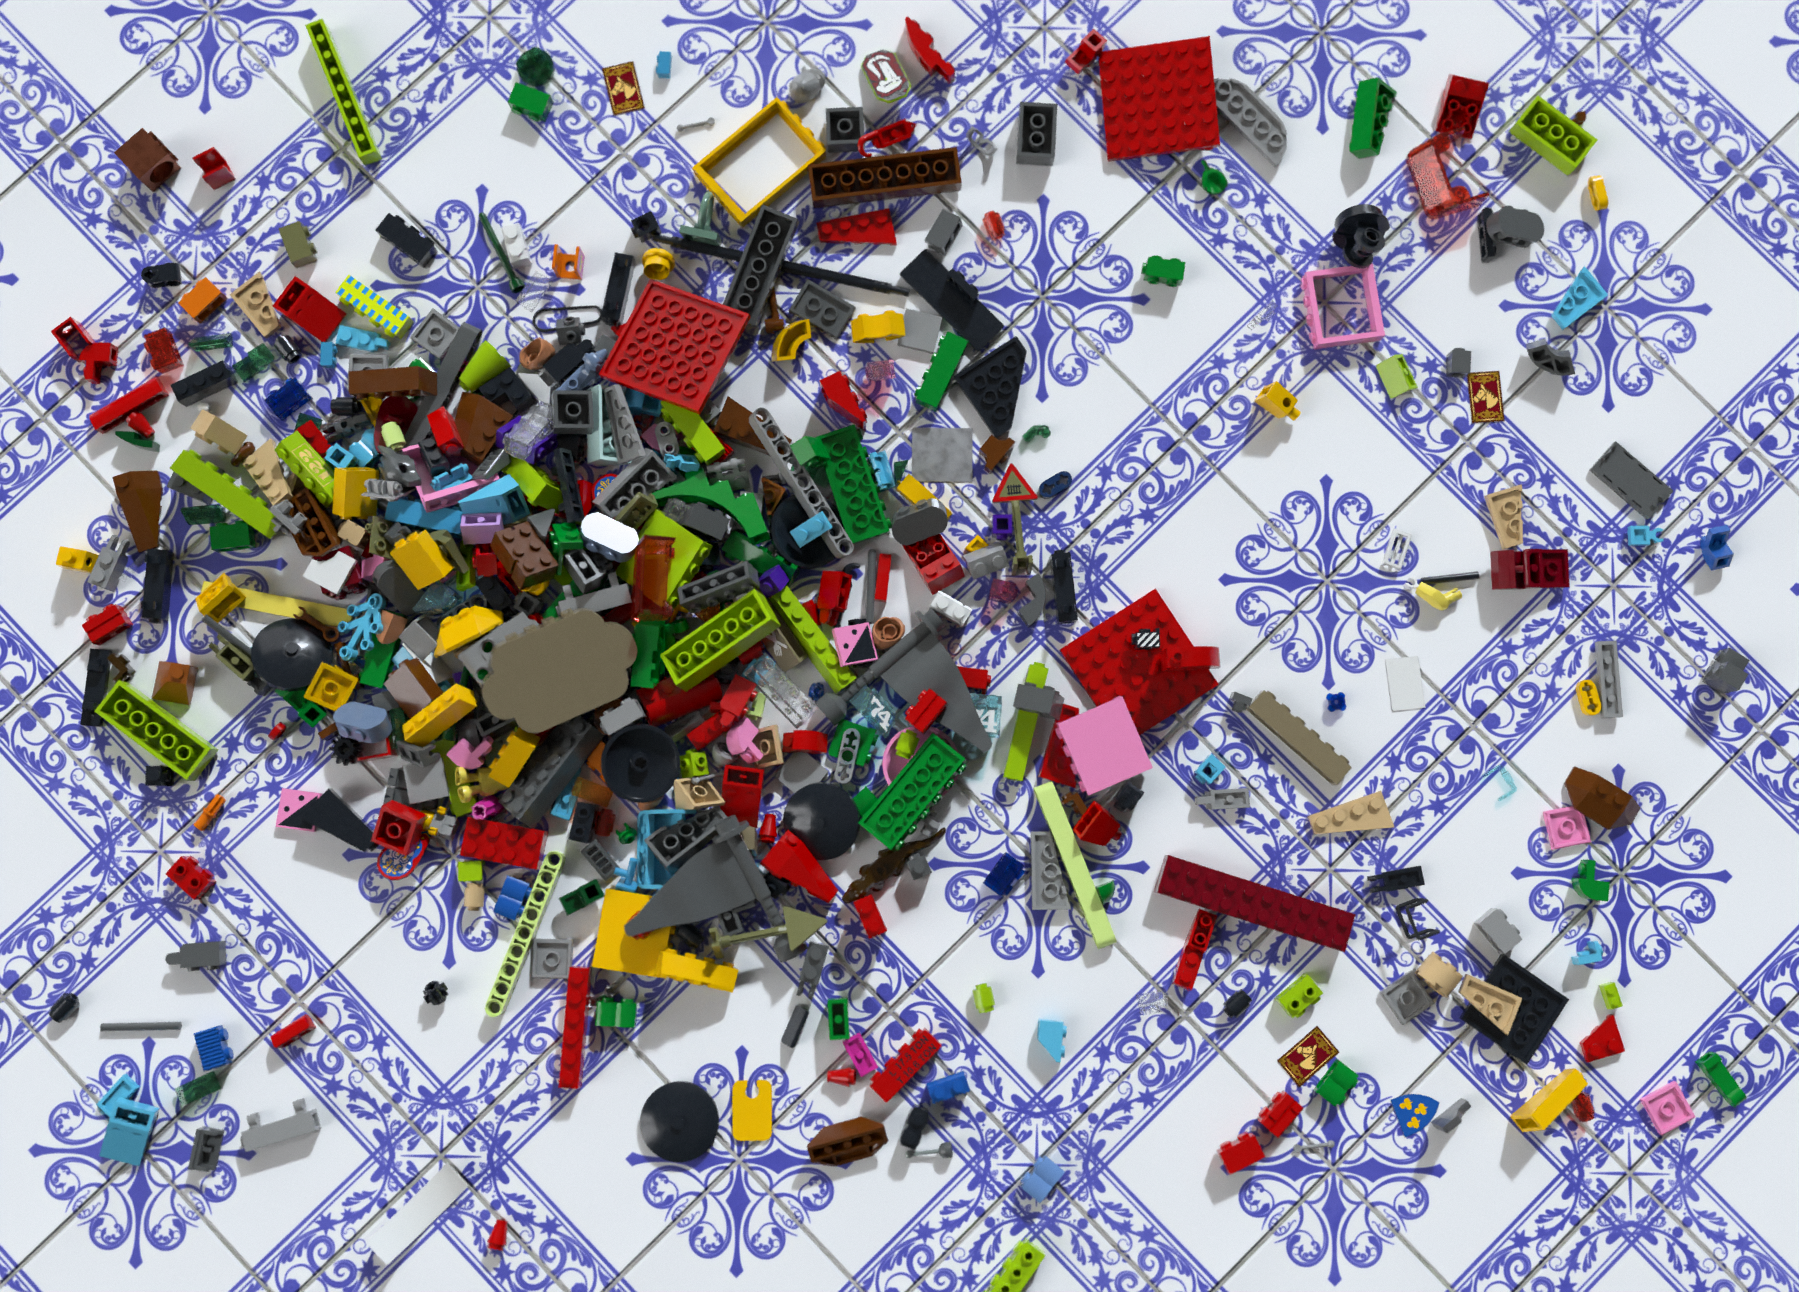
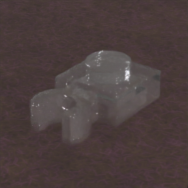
(1267, 313)

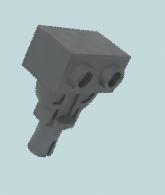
(586, 568)
(488, 723)

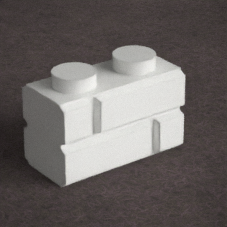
(516, 246)
(950, 609)

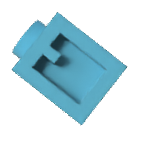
(1592, 955)

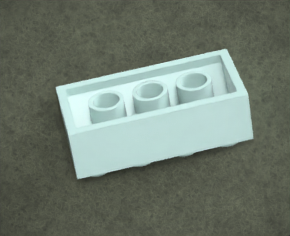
(600, 443)

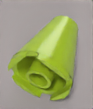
(482, 367)

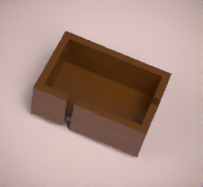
(525, 547)

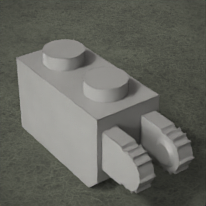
(110, 564)

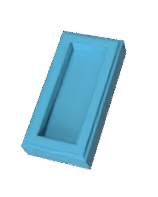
(123, 1088)

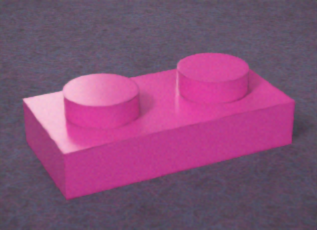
(860, 1054)

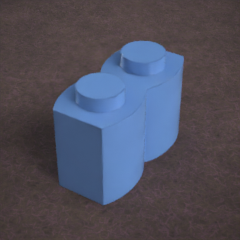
(1042, 1178)

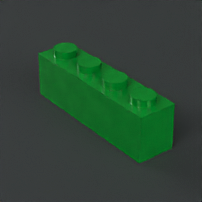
(941, 371)
(379, 662)

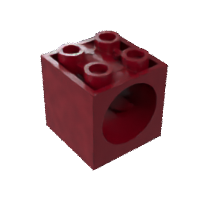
(355, 583)

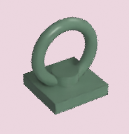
(701, 230)

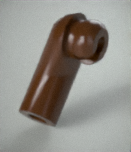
(245, 451)

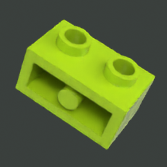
(1299, 996)

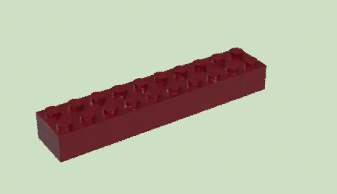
(1254, 903)

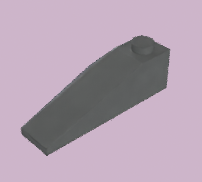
(681, 841)

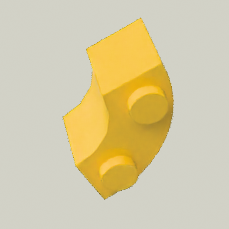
(886, 325)
(789, 340)

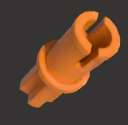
(209, 812)

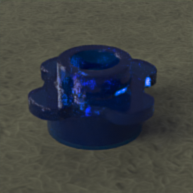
(816, 691)
(1340, 697)

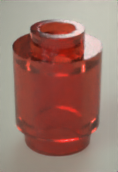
(994, 225)
(604, 822)
(1583, 1107)

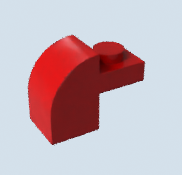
(1087, 52)
(95, 357)
(805, 741)

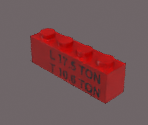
(905, 1064)

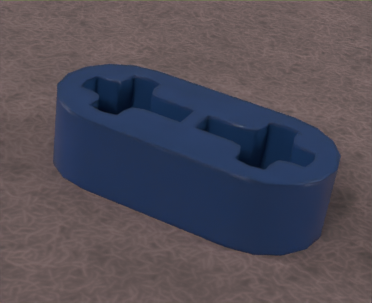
(1057, 488)

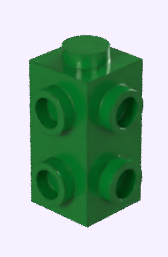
(1163, 271)

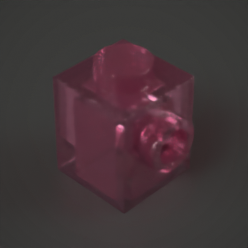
(880, 370)
(1002, 591)

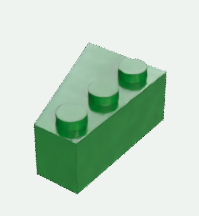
(650, 642)

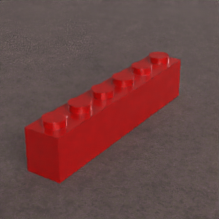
(575, 1027)

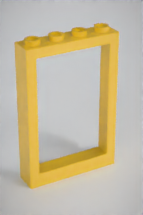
(742, 134)

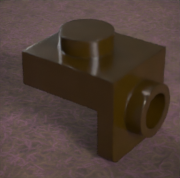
(122, 664)

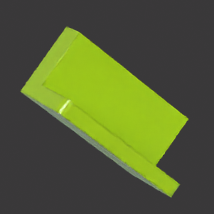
(1396, 375)

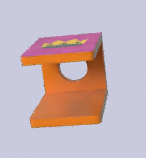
(560, 260)

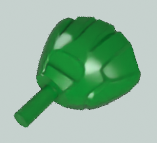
(1213, 180)

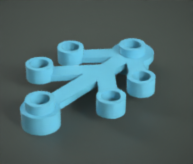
(364, 626)

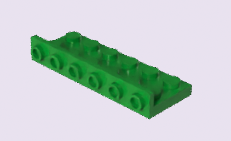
(853, 485)
(913, 793)

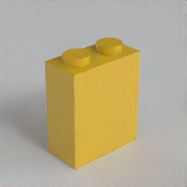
(348, 493)
(421, 559)

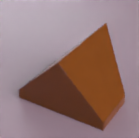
(773, 494)

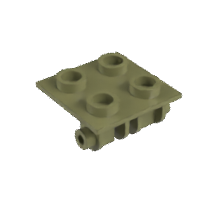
(378, 543)

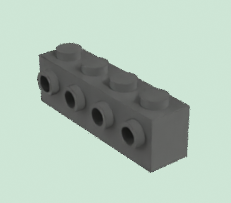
(718, 587)

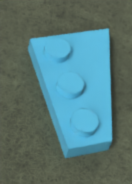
(1578, 299)

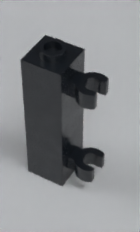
(618, 289)
(157, 585)
(1063, 587)

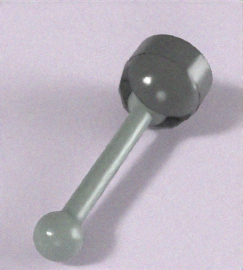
(945, 1151)

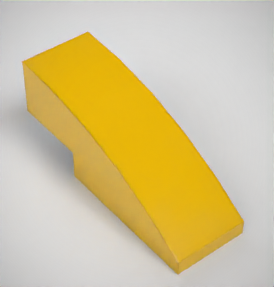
(915, 491)

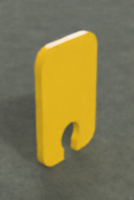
(752, 1115)

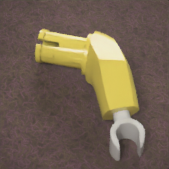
(1432, 595)

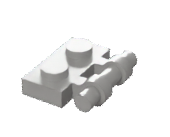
(737, 477)

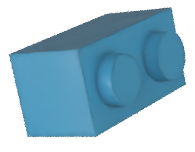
(664, 62)
(328, 355)

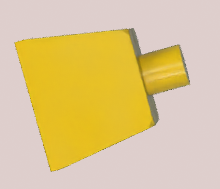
(1278, 401)
(76, 559)

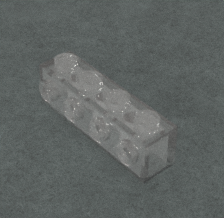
(529, 431)
(781, 690)

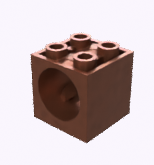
(148, 159)

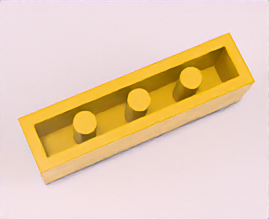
(439, 715)

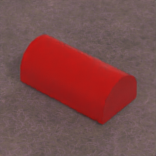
(292, 1032)

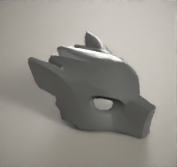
(395, 466)

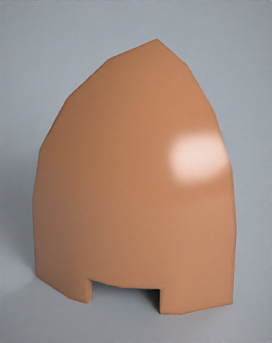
(392, 627)

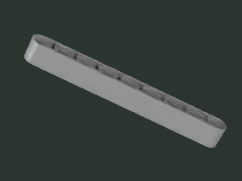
(799, 473)

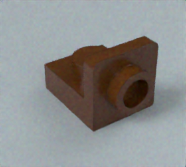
(1078, 805)

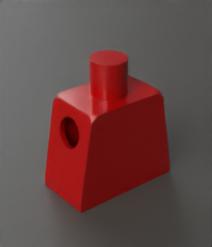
(1097, 826)

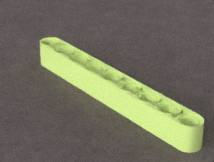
(1075, 865)
(518, 940)

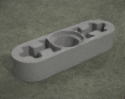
(846, 741)

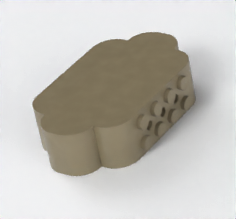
(558, 669)

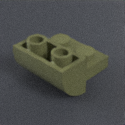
(450, 550)

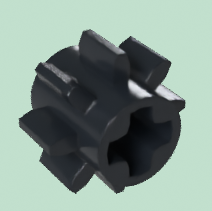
(435, 992)

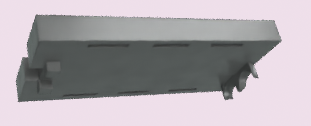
(1632, 478)

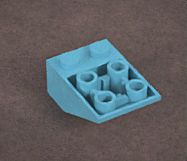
(498, 497)
(128, 1131)

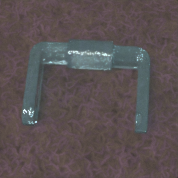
(1507, 777)

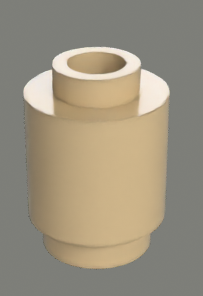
(474, 896)

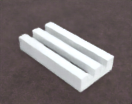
(1398, 566)

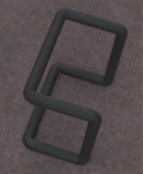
(1419, 901)

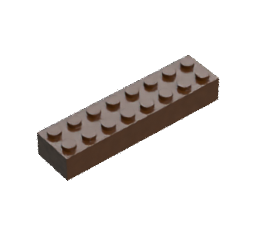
(884, 177)

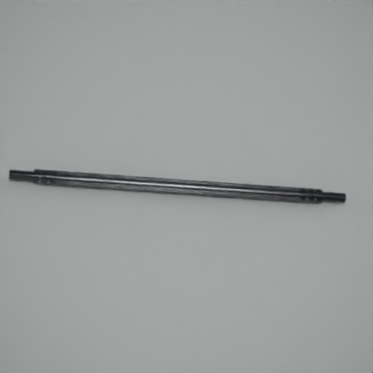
(788, 266)

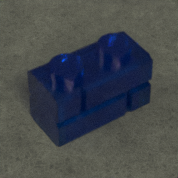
(288, 398)
(1003, 875)

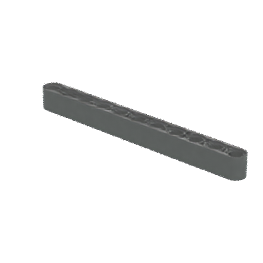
(447, 381)

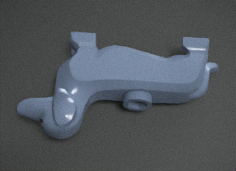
(587, 373)

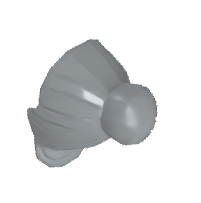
(806, 85)

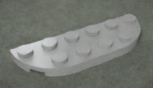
(1251, 118)

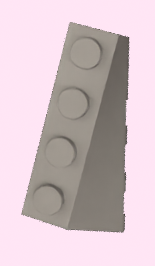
(641, 475)

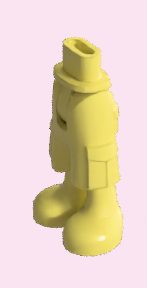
(486, 787)

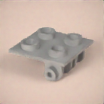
(386, 489)

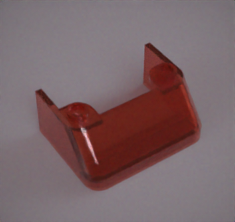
(1432, 181)
(651, 578)

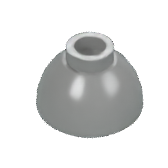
(722, 755)

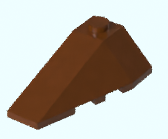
(140, 501)

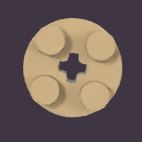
(1439, 975)

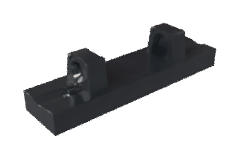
(569, 486)
(96, 686)

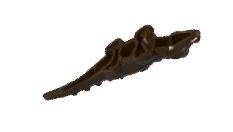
(884, 867)

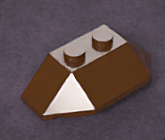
(319, 530)
(1600, 799)
(847, 1142)

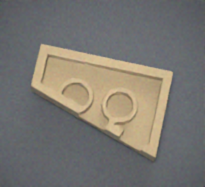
(257, 305)
(1506, 515)
(1491, 1001)

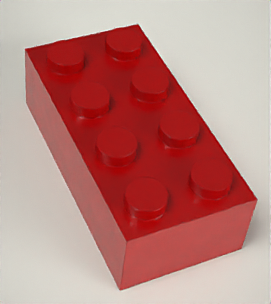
(504, 843)

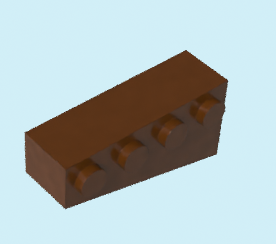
(392, 382)
(735, 427)

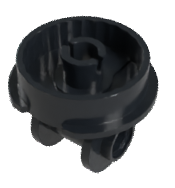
(1360, 233)

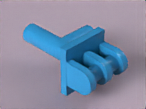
(627, 883)

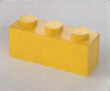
(513, 756)

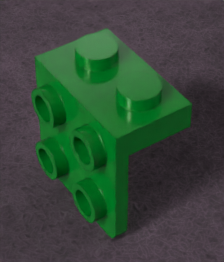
(563, 537)
(867, 738)

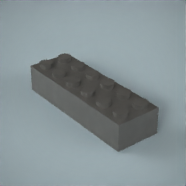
(761, 263)
(550, 769)

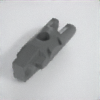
(346, 427)

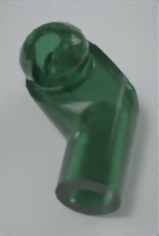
(1042, 430)

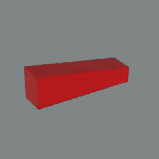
(883, 577)

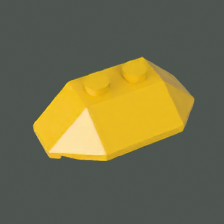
(465, 627)

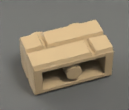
(354, 534)

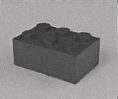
(1036, 133)

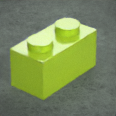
(1610, 995)

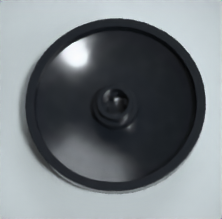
(787, 517)
(289, 654)
(640, 763)
(823, 819)
(679, 1121)

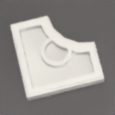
(331, 573)

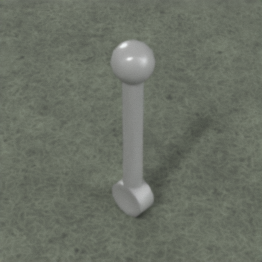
(710, 121)
(695, 780)
(1297, 1148)

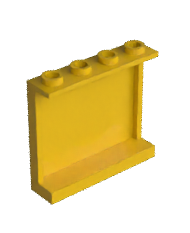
(618, 950)

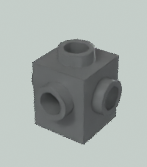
(570, 330)

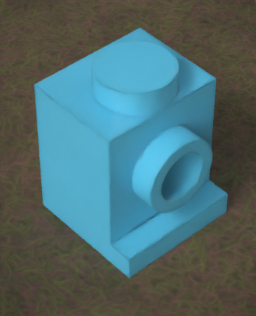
(335, 452)
(1215, 767)

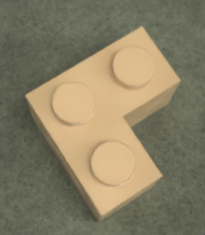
(213, 429)

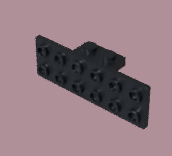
(952, 299)

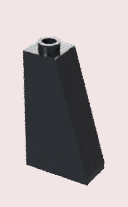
(340, 820)

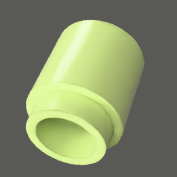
(393, 436)

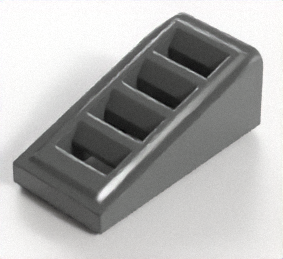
(493, 463)
(595, 843)

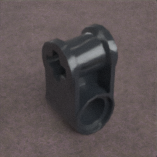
(165, 275)

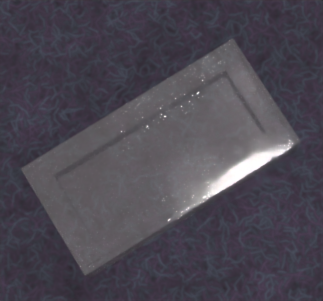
(534, 291)

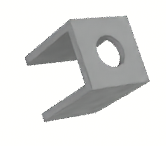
(421, 636)

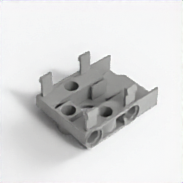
(476, 659)

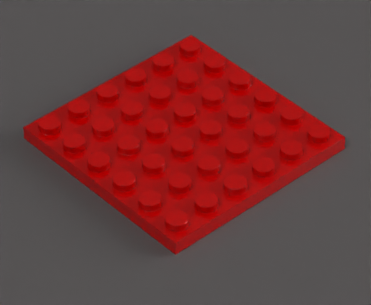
(1159, 99)
(675, 346)
(1112, 668)

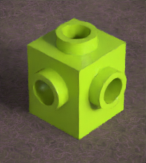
(693, 764)

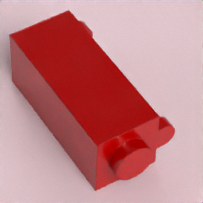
(445, 432)
(975, 678)

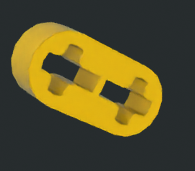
(1598, 192)
(1584, 699)

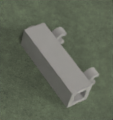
(597, 600)
(279, 1130)

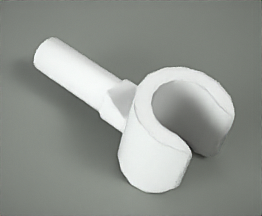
(205, 406)

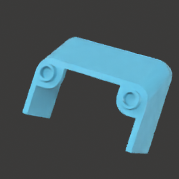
(649, 870)

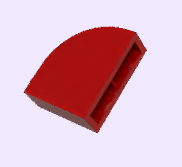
(1190, 658)

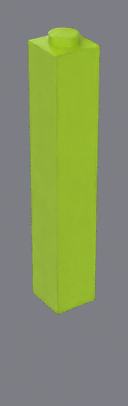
(1024, 729)

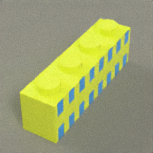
(374, 307)

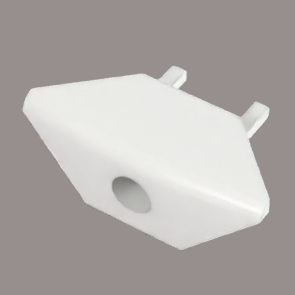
(536, 386)

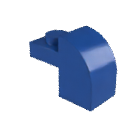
(1715, 548)

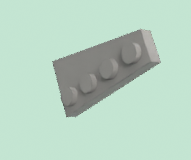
(624, 431)
(1046, 876)

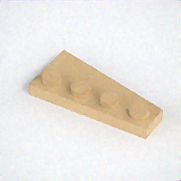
(268, 472)
(1359, 814)

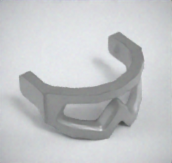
(990, 152)

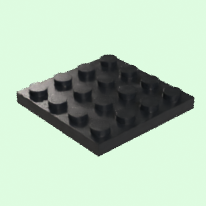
(1534, 1016)

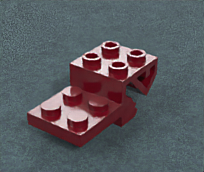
(1529, 569)

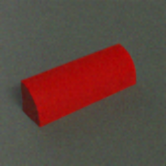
(135, 400)

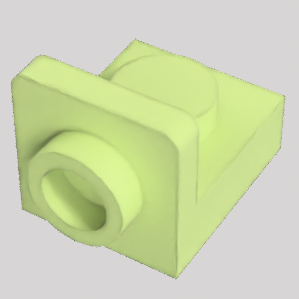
(758, 704)

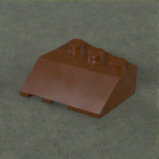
(477, 426)

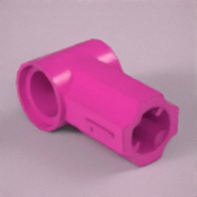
(487, 807)

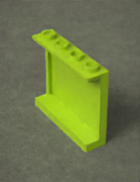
(688, 556)

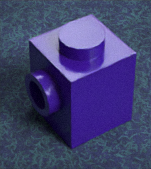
(1001, 526)
(773, 581)

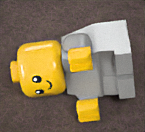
(441, 824)

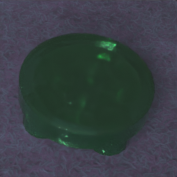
(535, 67)

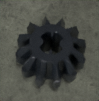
(348, 756)

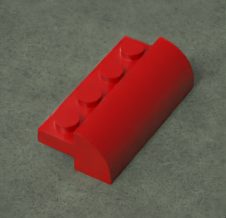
(670, 702)

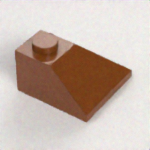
(174, 682)

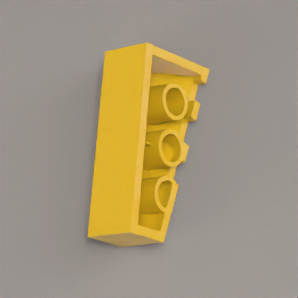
(695, 970)

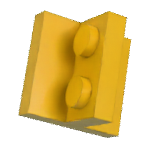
(219, 598)
(330, 686)

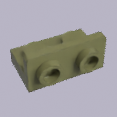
(637, 510)

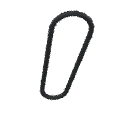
(565, 308)

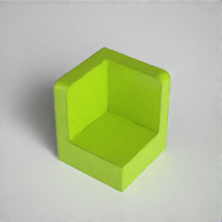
(470, 870)

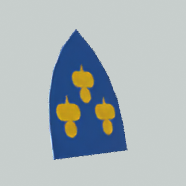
(1414, 1112)

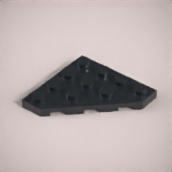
(994, 385)

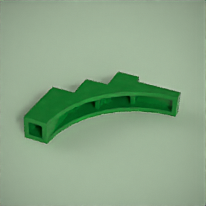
(719, 496)

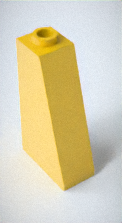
(1549, 1101)

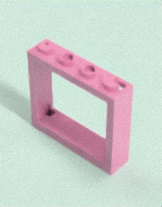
(1372, 301)

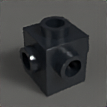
(776, 885)

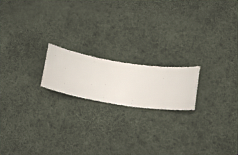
(417, 1214)

